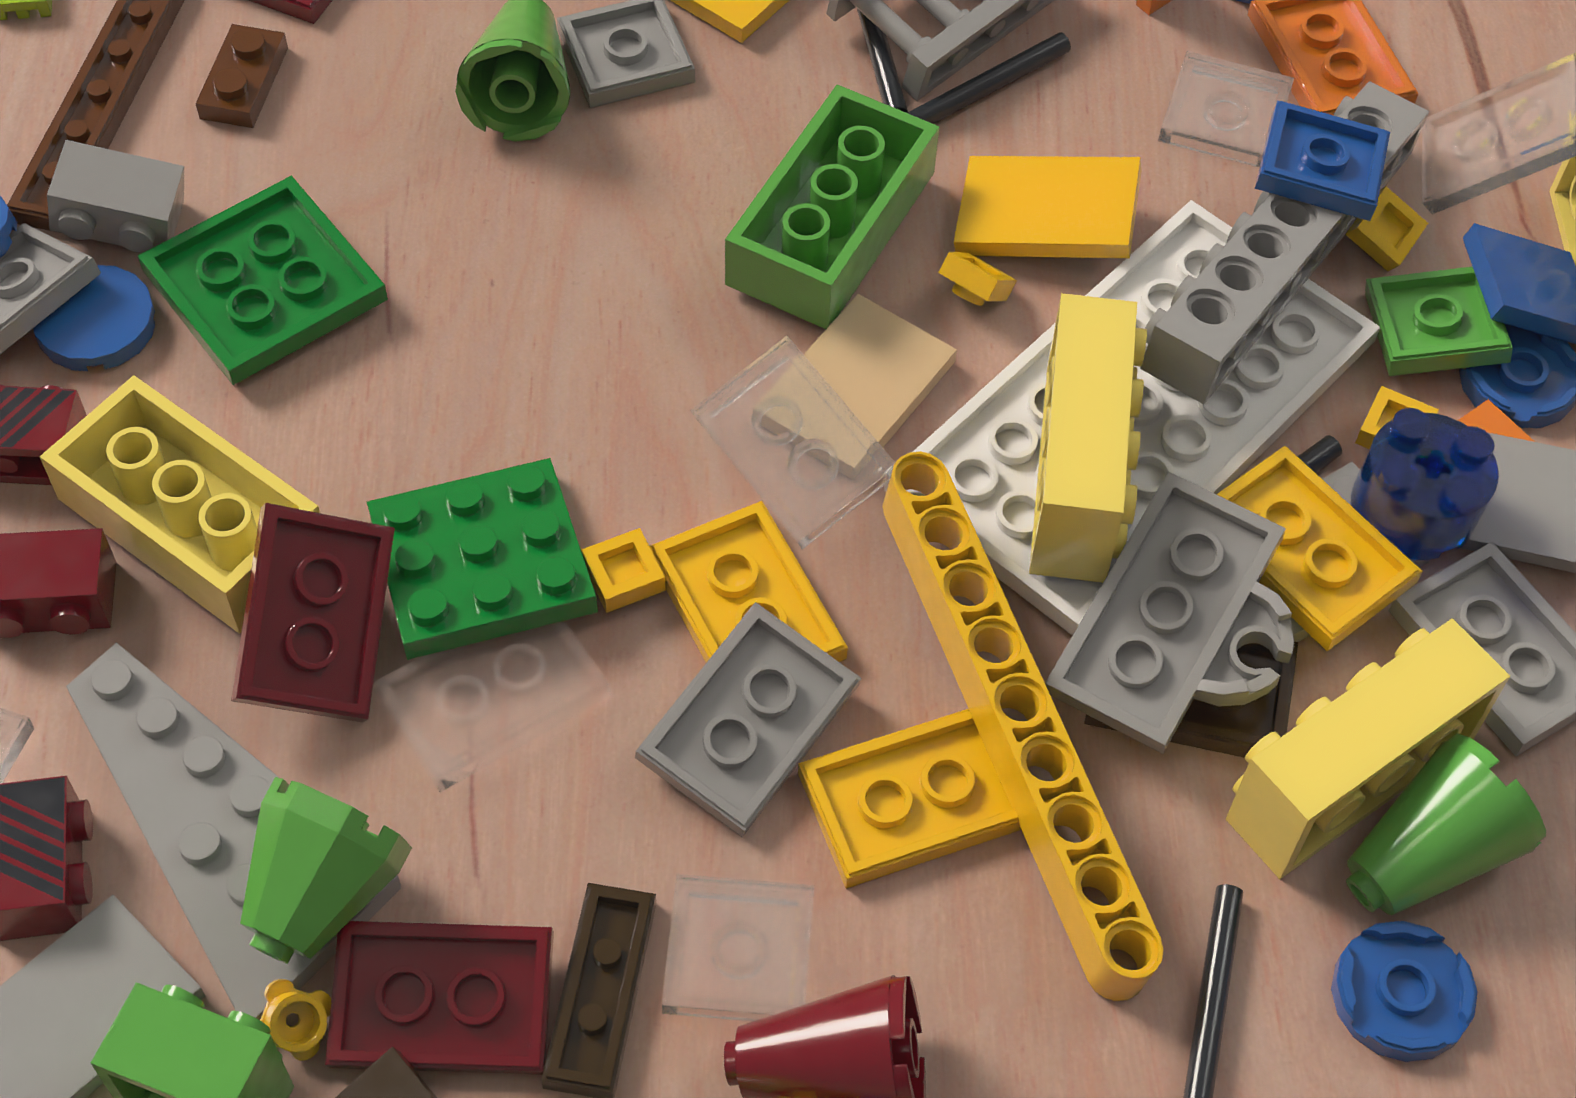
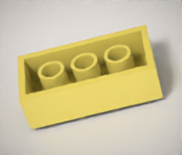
(1088, 439)
(169, 494)
(1362, 746)

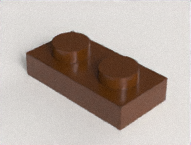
(242, 76)

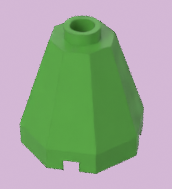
(312, 869)

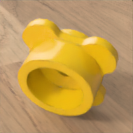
(312, 1013)

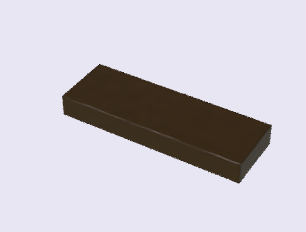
(599, 992)

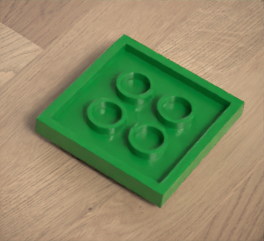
(262, 279)
(483, 558)

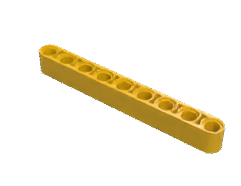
(1017, 744)

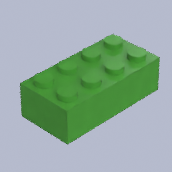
(831, 206)

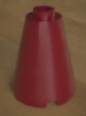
(834, 1047)

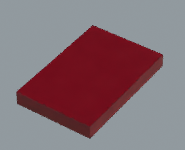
(313, 613)
(441, 996)

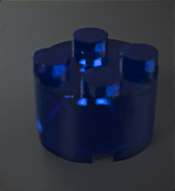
(1426, 482)

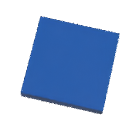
(1323, 160)
(1524, 282)

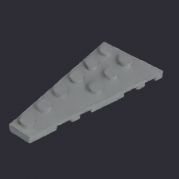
(198, 811)

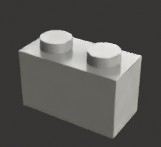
(115, 197)

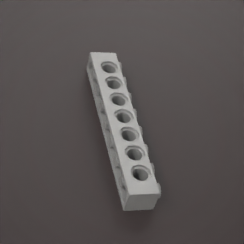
(1262, 265)

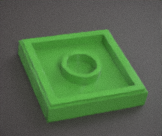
(1435, 322)

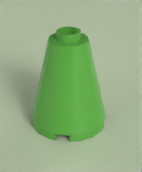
(516, 73)
(1444, 830)

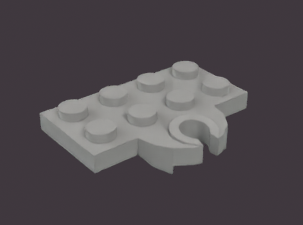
(1176, 617)

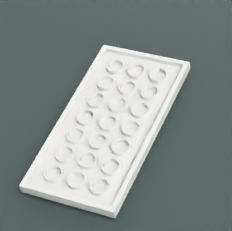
(996, 435)

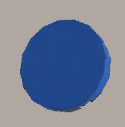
(100, 323)
(1534, 386)
(1404, 991)

